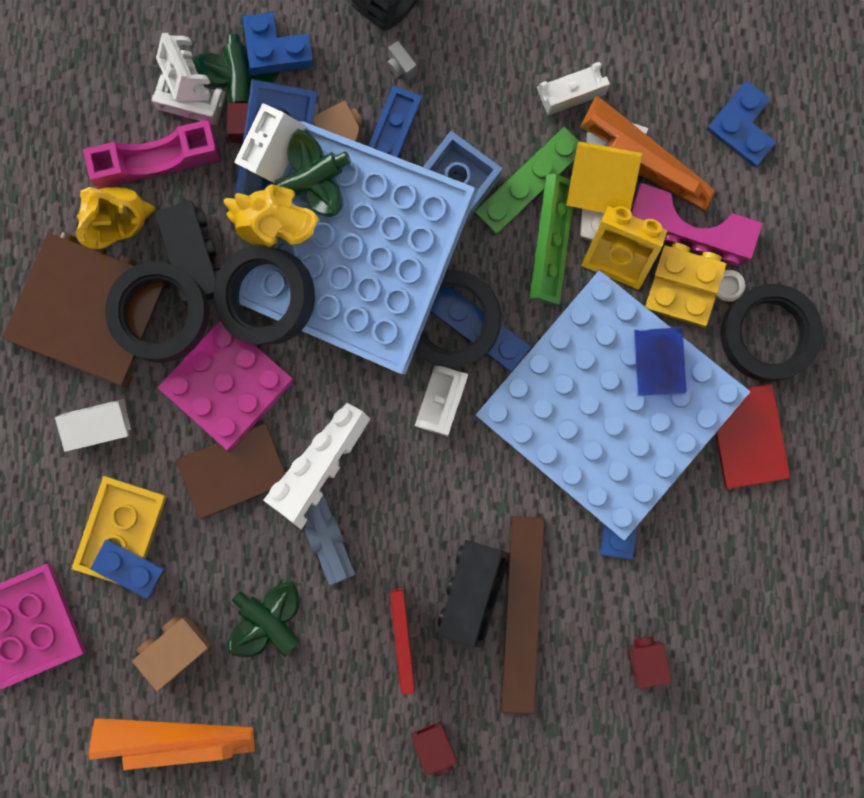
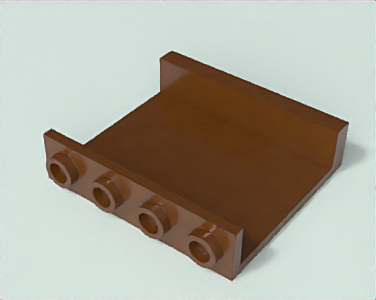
(65, 308)

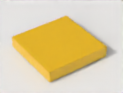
(603, 177)

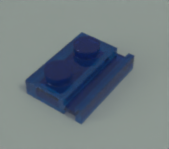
(660, 362)

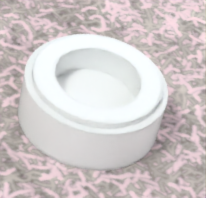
(731, 286)

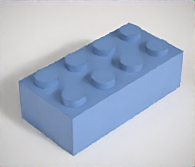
(465, 164)

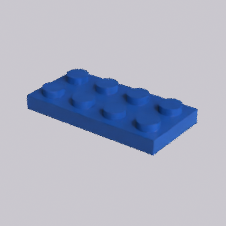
(290, 100)

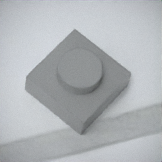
(401, 62)

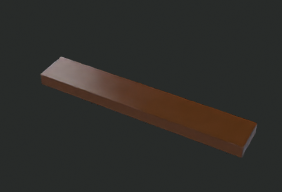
(522, 615)

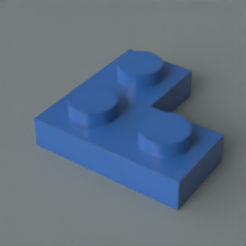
(271, 53)
(735, 126)

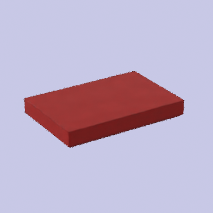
(752, 442)
(402, 640)

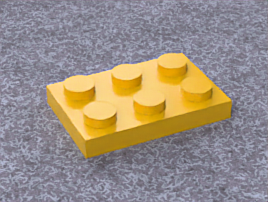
(121, 515)

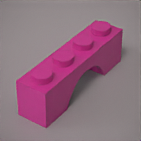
(126, 163)
(731, 240)

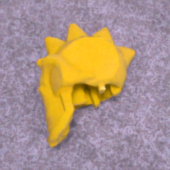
(110, 215)
(270, 215)

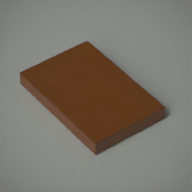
(226, 478)

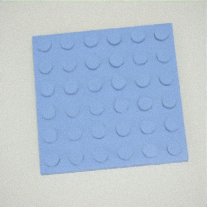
(375, 259)
(579, 412)

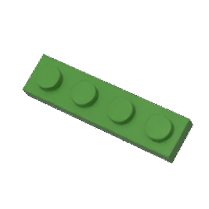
(528, 181)
(552, 241)

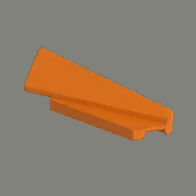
(656, 163)
(165, 743)

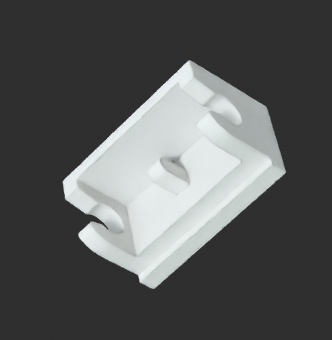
(180, 70)
(573, 89)
(195, 110)
(267, 143)
(441, 400)
(93, 425)

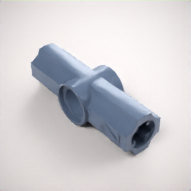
(327, 542)

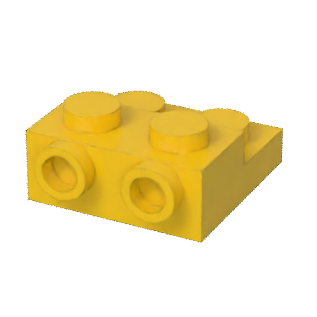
(624, 246)
(685, 285)

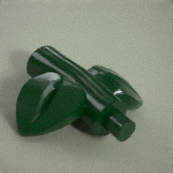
(230, 70)
(314, 173)
(265, 622)

